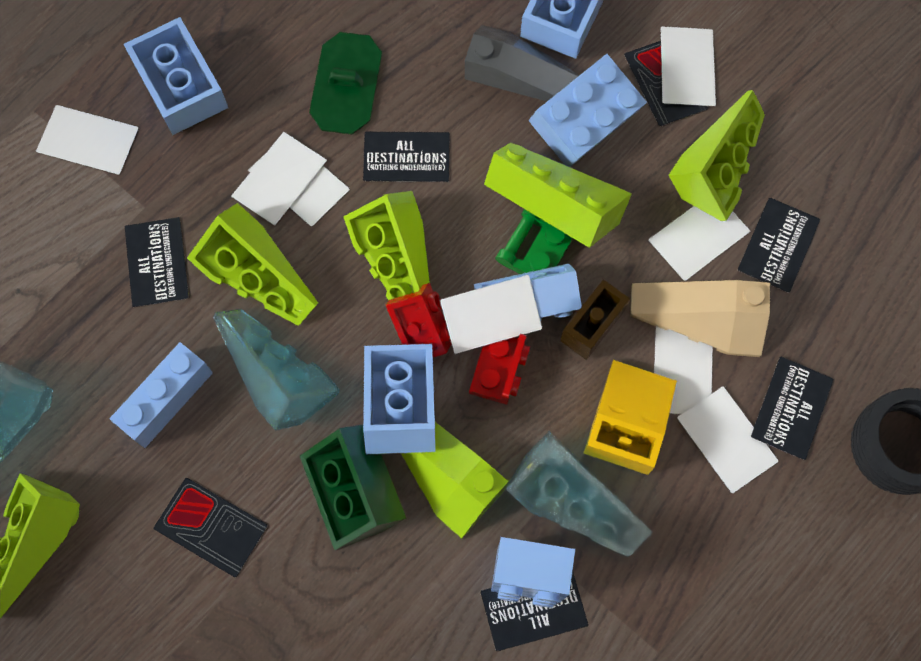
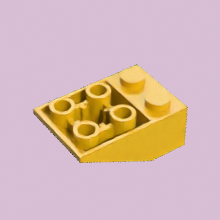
(631, 418)

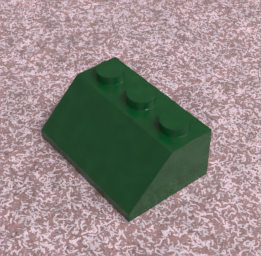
(351, 487)

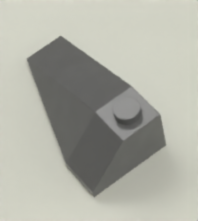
(514, 65)

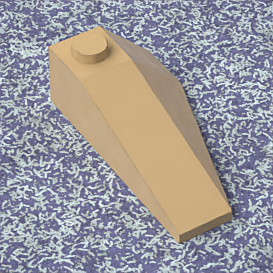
(717, 313)

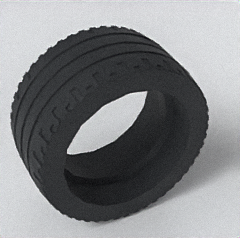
(868, 450)

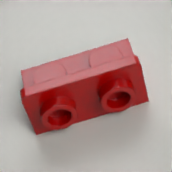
(420, 319)
(497, 369)

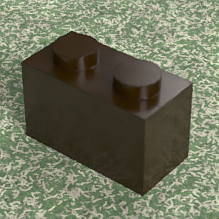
(594, 319)

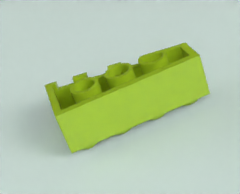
(557, 194)

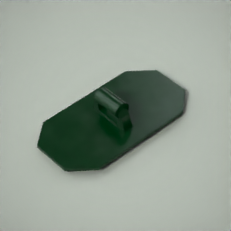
(345, 83)

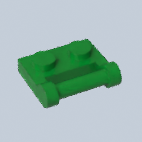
(545, 251)

